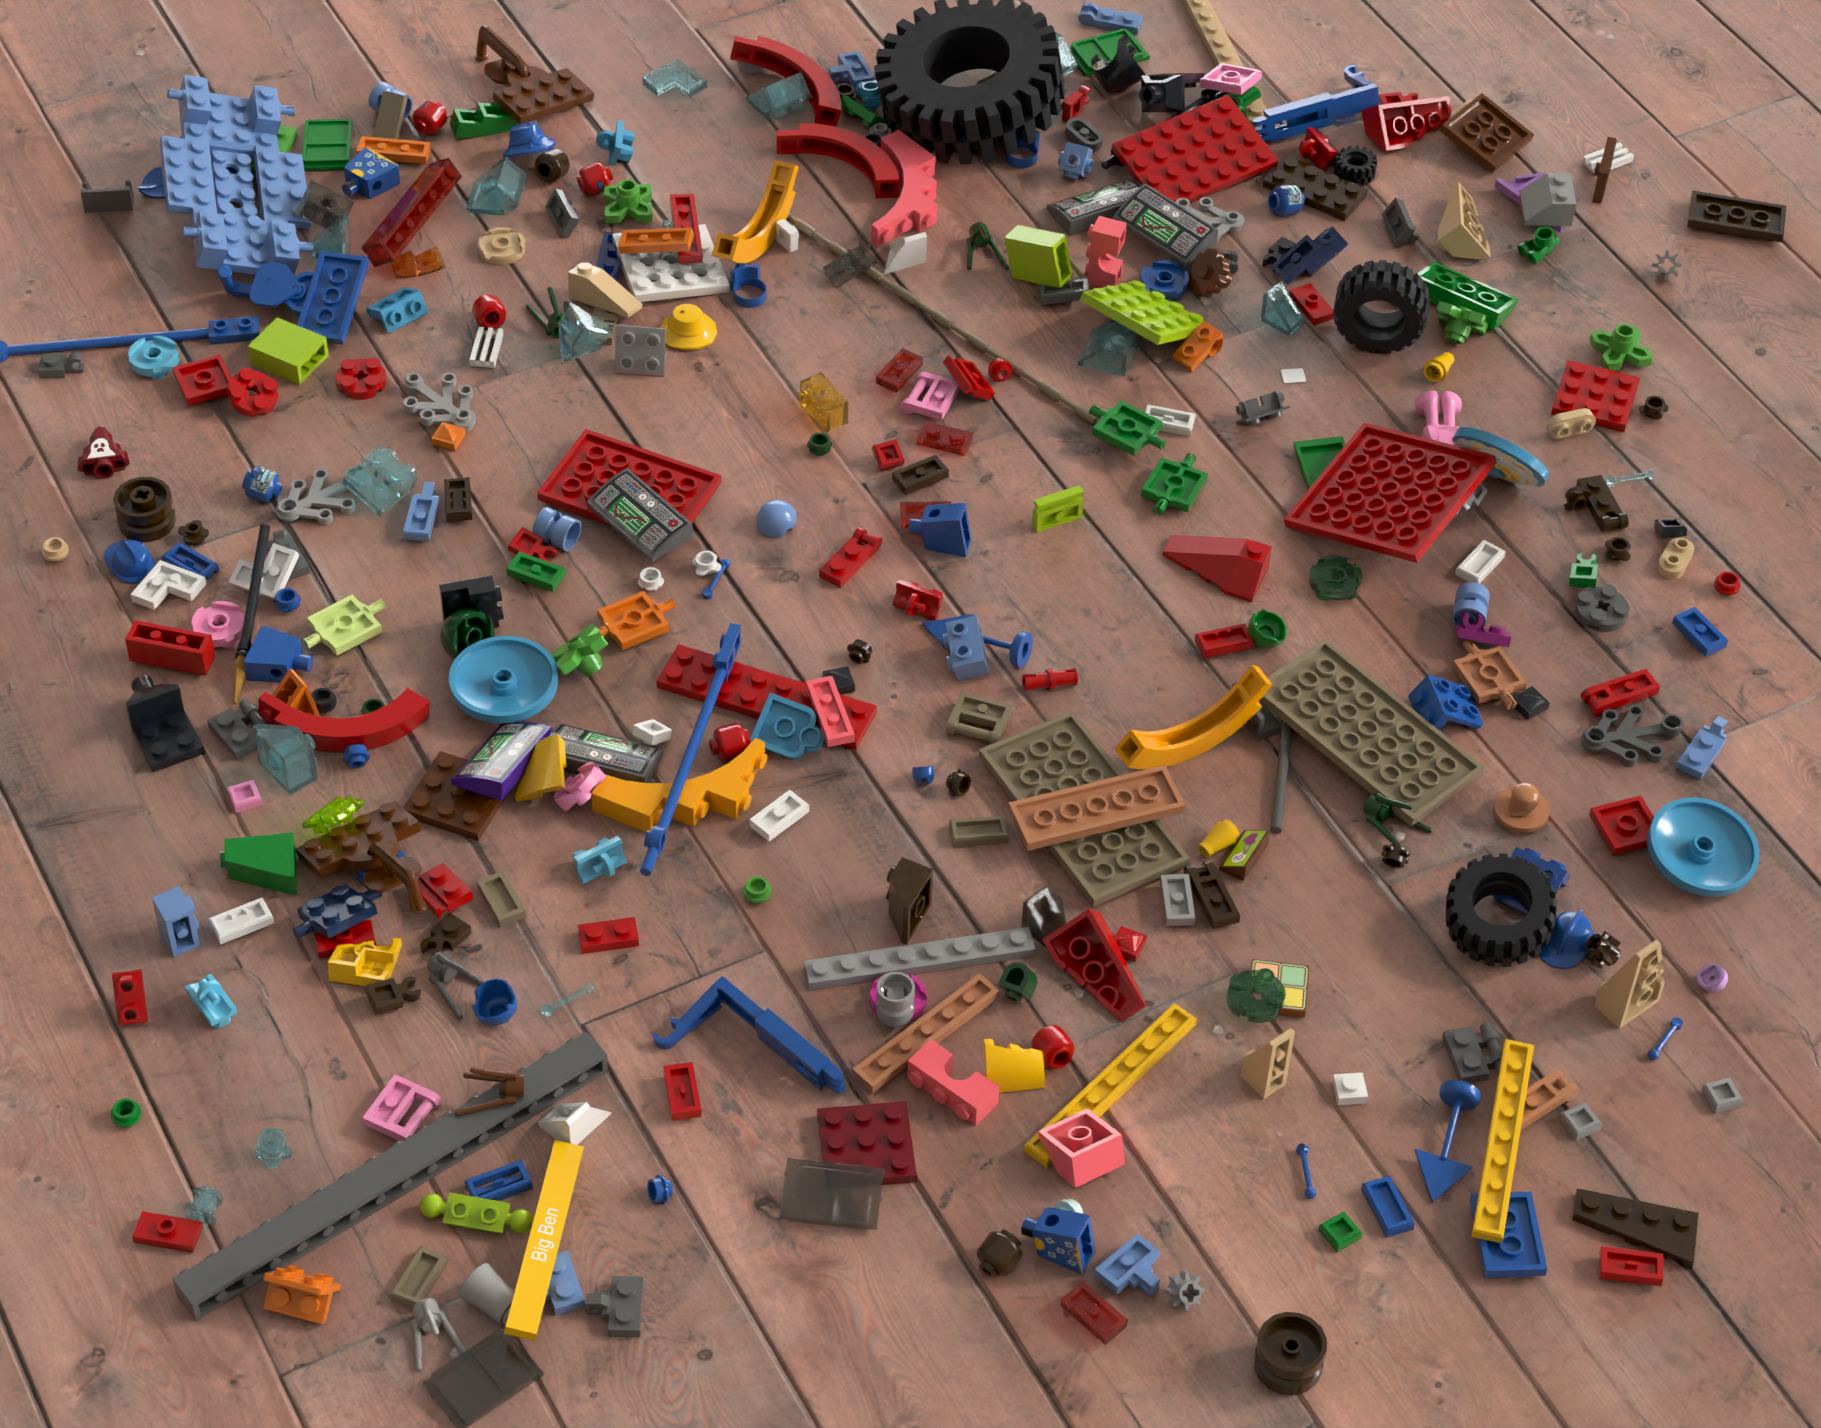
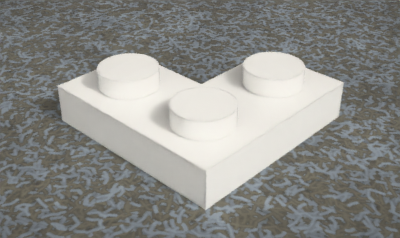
(275, 571)
(164, 580)

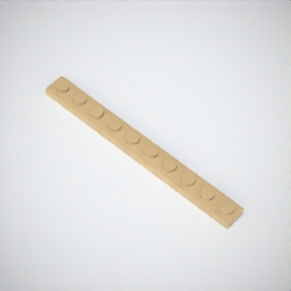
(1218, 44)

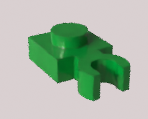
(1584, 572)

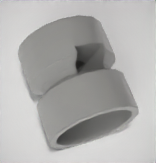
(895, 999)

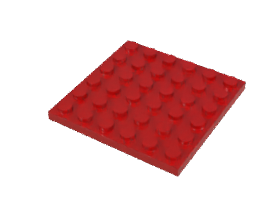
(1390, 492)

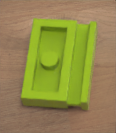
(1057, 508)

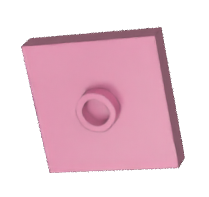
(1231, 78)

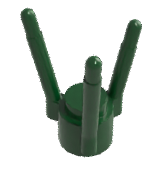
(980, 237)
(552, 326)
(1378, 809)

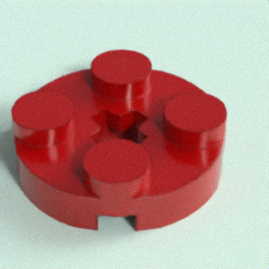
(369, 369)
(256, 381)

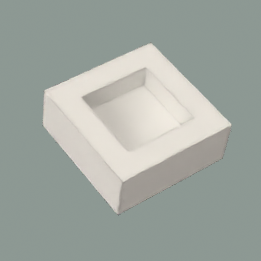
(787, 235)
(651, 732)
(1350, 1089)

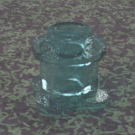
(272, 1147)
(203, 1205)

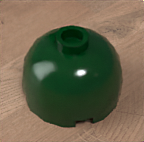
(464, 629)

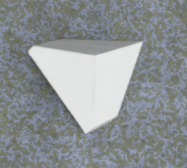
(906, 253)
(572, 1121)

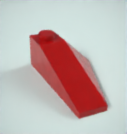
(1401, 123)
(1231, 563)
(1095, 961)

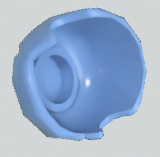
(776, 518)

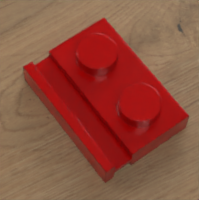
(969, 378)
(443, 890)

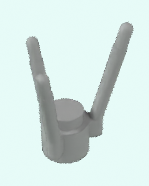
(429, 1319)

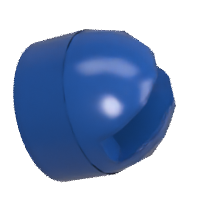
(923, 772)

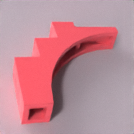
(916, 204)

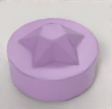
(1712, 978)

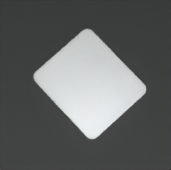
(1293, 375)

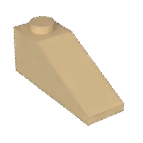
(599, 289)
(1269, 1065)

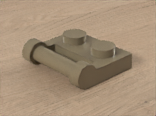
(980, 712)

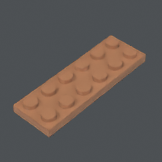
(1096, 807)

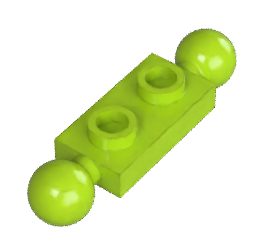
(476, 1213)

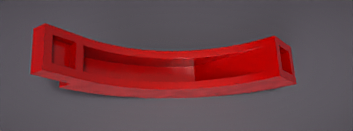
(788, 62)
(846, 147)
(336, 734)

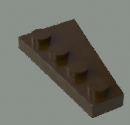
(1639, 1222)

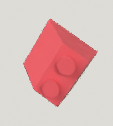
(1083, 1147)

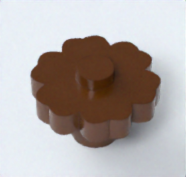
(1209, 273)

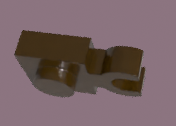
(446, 933)
(389, 996)

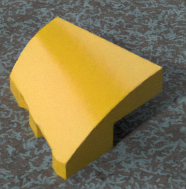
(544, 769)
(363, 962)
(1013, 1067)

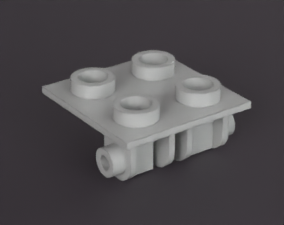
(640, 350)

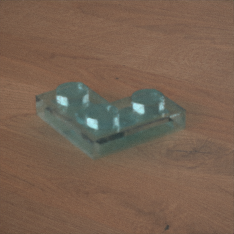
(676, 75)

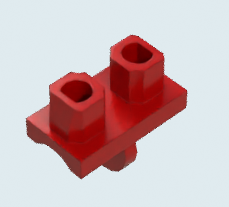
(1317, 149)
(917, 599)
(130, 997)

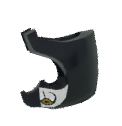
(1121, 71)

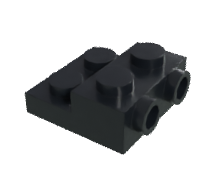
(472, 594)

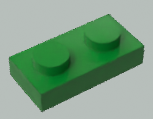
(855, 108)
(536, 571)

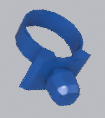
(1024, 163)
(747, 275)

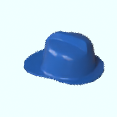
(129, 560)
(1568, 940)

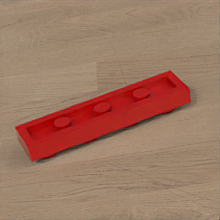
(685, 216)

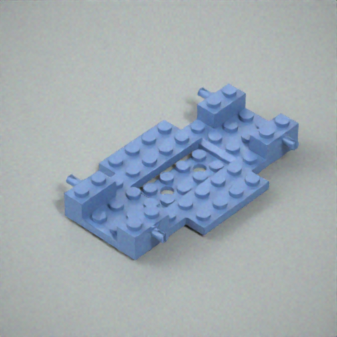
(233, 133)

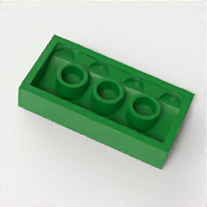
(1467, 292)

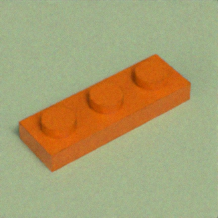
(397, 149)
(655, 240)

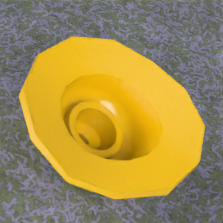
(689, 328)

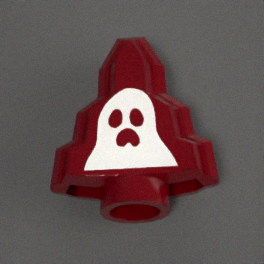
(102, 455)

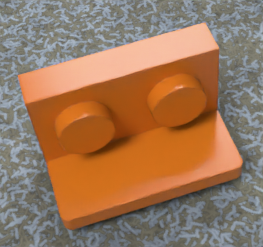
(300, 1294)

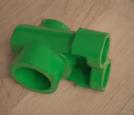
(1541, 245)

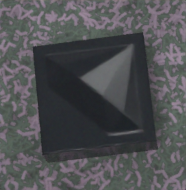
(1670, 528)
(842, 679)
(1530, 702)

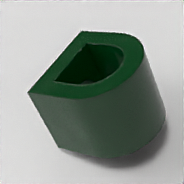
(1018, 981)

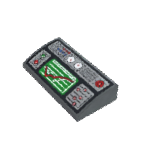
(1081, 211)
(1166, 225)
(640, 515)
(611, 754)

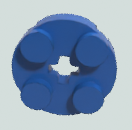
(1176, 281)

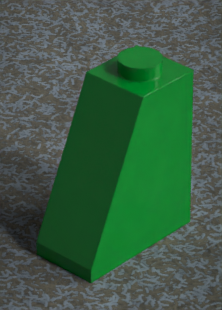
(262, 861)

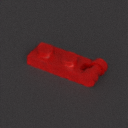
(850, 557)
(1620, 691)

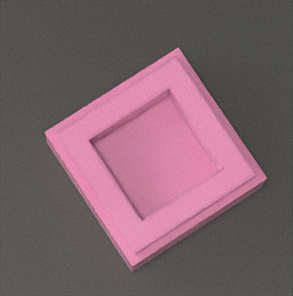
(244, 796)

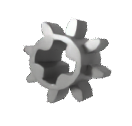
(1671, 269)
(1184, 1290)

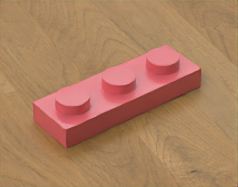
(830, 711)

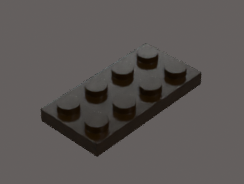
(1321, 189)
(1736, 216)

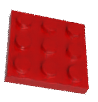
(1600, 390)

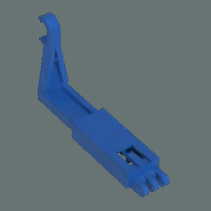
(1318, 110)
(770, 1030)

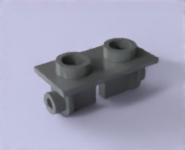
(1271, 406)

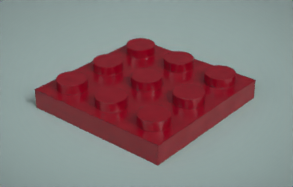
(869, 1137)

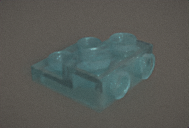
(381, 479)

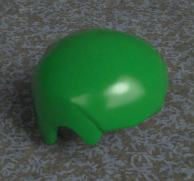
(1267, 629)

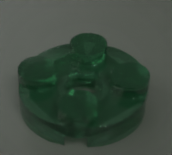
(1348, 578)
(1259, 982)

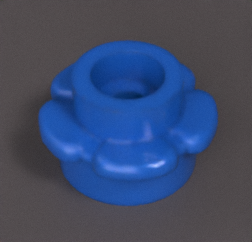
(287, 600)
(356, 756)
(659, 1189)

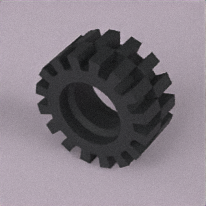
(1355, 165)

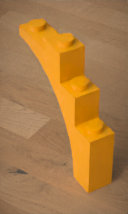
(721, 791)

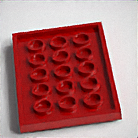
(1196, 152)
(599, 458)

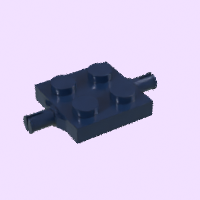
(335, 911)

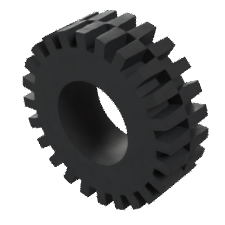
(977, 115)

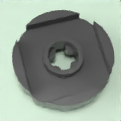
(1604, 597)

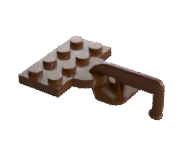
(529, 90)
(372, 846)

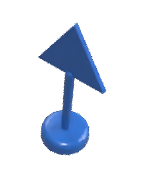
(1019, 649)
(1440, 1171)

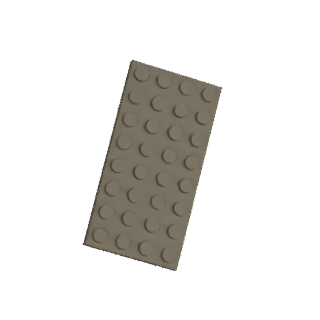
(1369, 731)
(1066, 756)

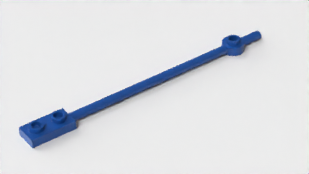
(219, 332)
(723, 663)

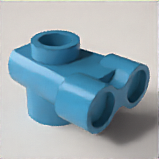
(869, 93)

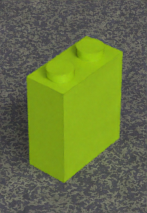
(1038, 256)
(288, 350)

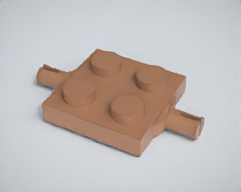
(1489, 674)

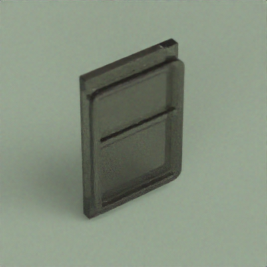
(831, 1194)
(482, 1378)

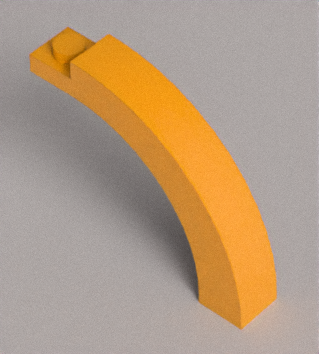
(761, 229)
(1199, 734)

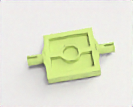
(344, 624)

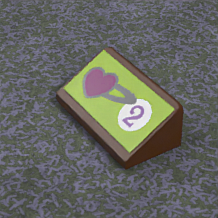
(1245, 853)

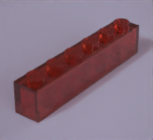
(411, 212)

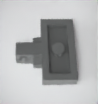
(619, 1305)

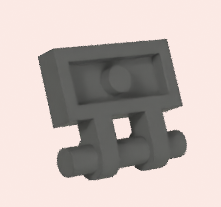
(232, 728)
(1466, 1053)

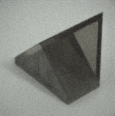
(1043, 914)

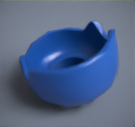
(494, 1002)

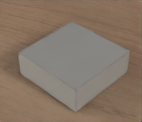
(1722, 1095)
(1580, 1121)

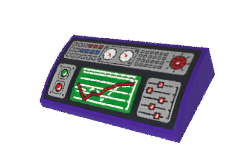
(501, 759)

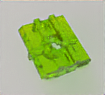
(333, 814)

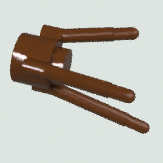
(509, 1084)

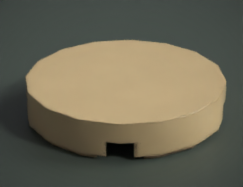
(501, 246)

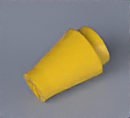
(1438, 367)
(1221, 836)

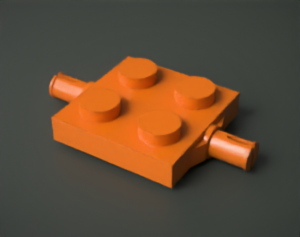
(634, 619)

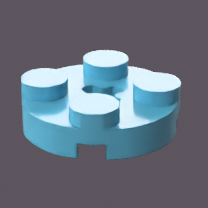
(143, 359)

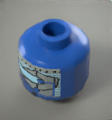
(1286, 200)
(262, 484)

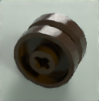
(144, 509)
(1290, 1353)

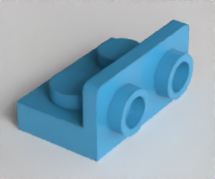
(398, 308)

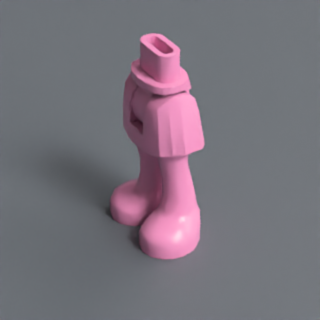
(1450, 405)

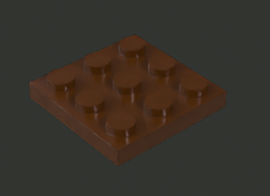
(1487, 132)
(450, 806)

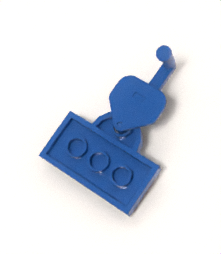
(320, 297)

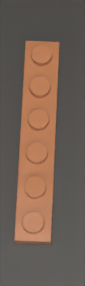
(934, 1025)

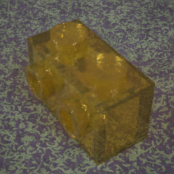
(823, 402)

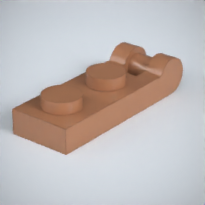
(1544, 1097)

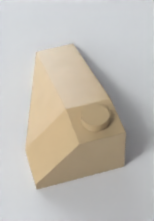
(1460, 229)
(1632, 987)

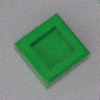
(1340, 1231)

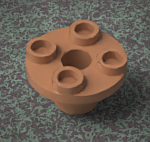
(1521, 809)

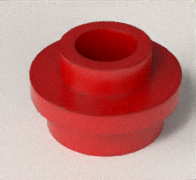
(999, 370)
(1727, 583)

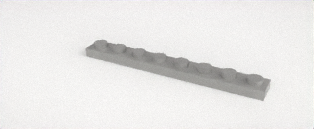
(919, 958)

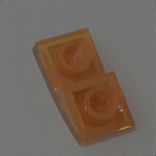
(409, 265)

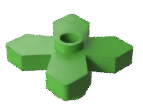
(628, 200)
(1460, 322)
(1621, 347)
(581, 652)

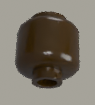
(552, 165)
(999, 1253)

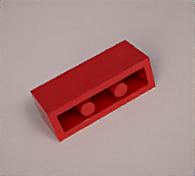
(170, 647)

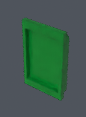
(1105, 47)
(327, 144)
(1316, 455)

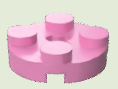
(220, 611)
(578, 788)

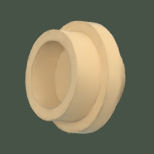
(55, 549)

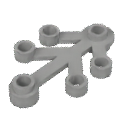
(1226, 221)
(459, 417)
(293, 508)

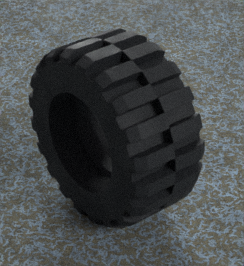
(1381, 283)
(1509, 878)

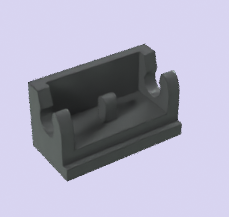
(107, 199)

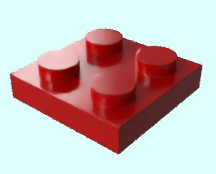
(202, 379)
(1623, 824)

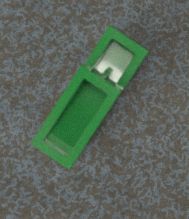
(484, 121)

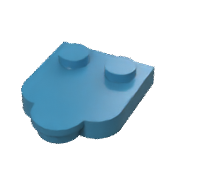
(788, 728)

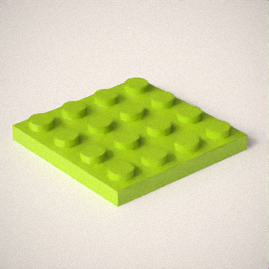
(1143, 311)

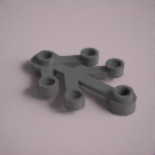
(1597, 739)

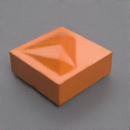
(448, 436)

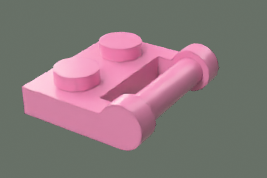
(936, 400)
(393, 1105)

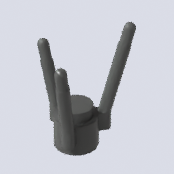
(446, 969)

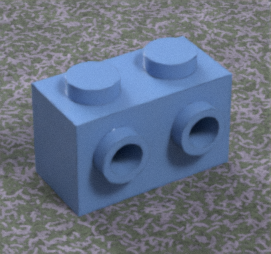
(966, 648)
(176, 921)

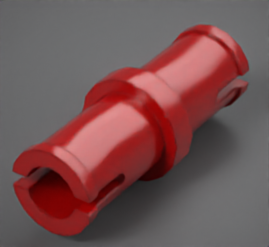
(1049, 679)

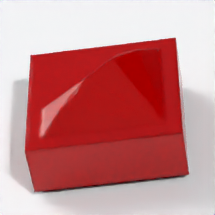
(888, 455)
(1130, 942)

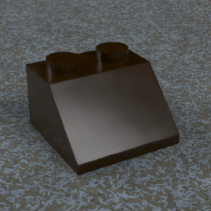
(909, 896)

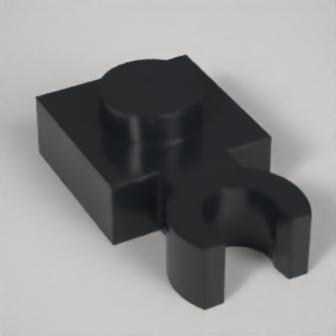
(1277, 250)

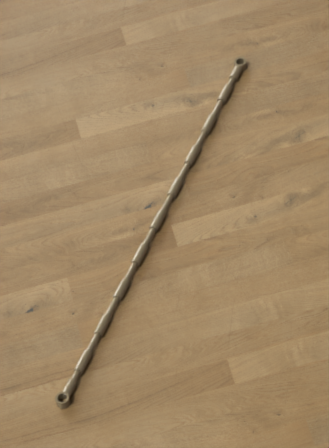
(947, 322)

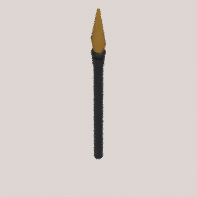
(250, 612)

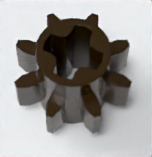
(1602, 949)

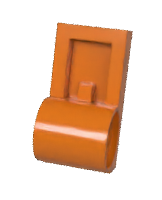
(1202, 342)

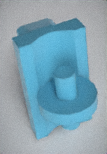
(600, 859)
(212, 1001)

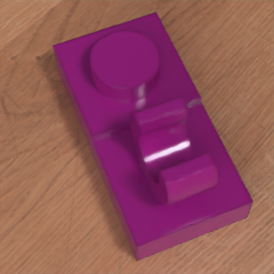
(1472, 631)

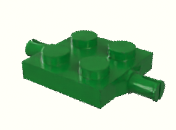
(1127, 427)
(1174, 484)

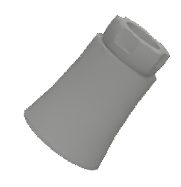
(488, 1293)

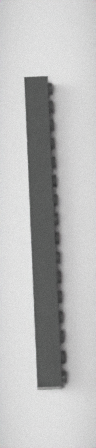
(384, 1179)

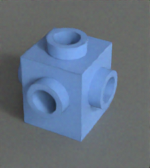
(1070, 155)

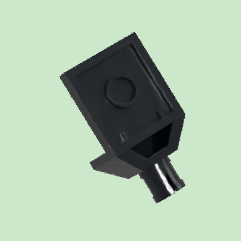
(1166, 91)
(161, 724)

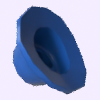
(527, 139)

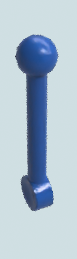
(708, 592)
(1676, 1024)
(1302, 1150)

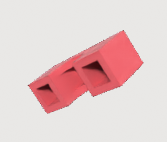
(1106, 238)
(969, 1098)

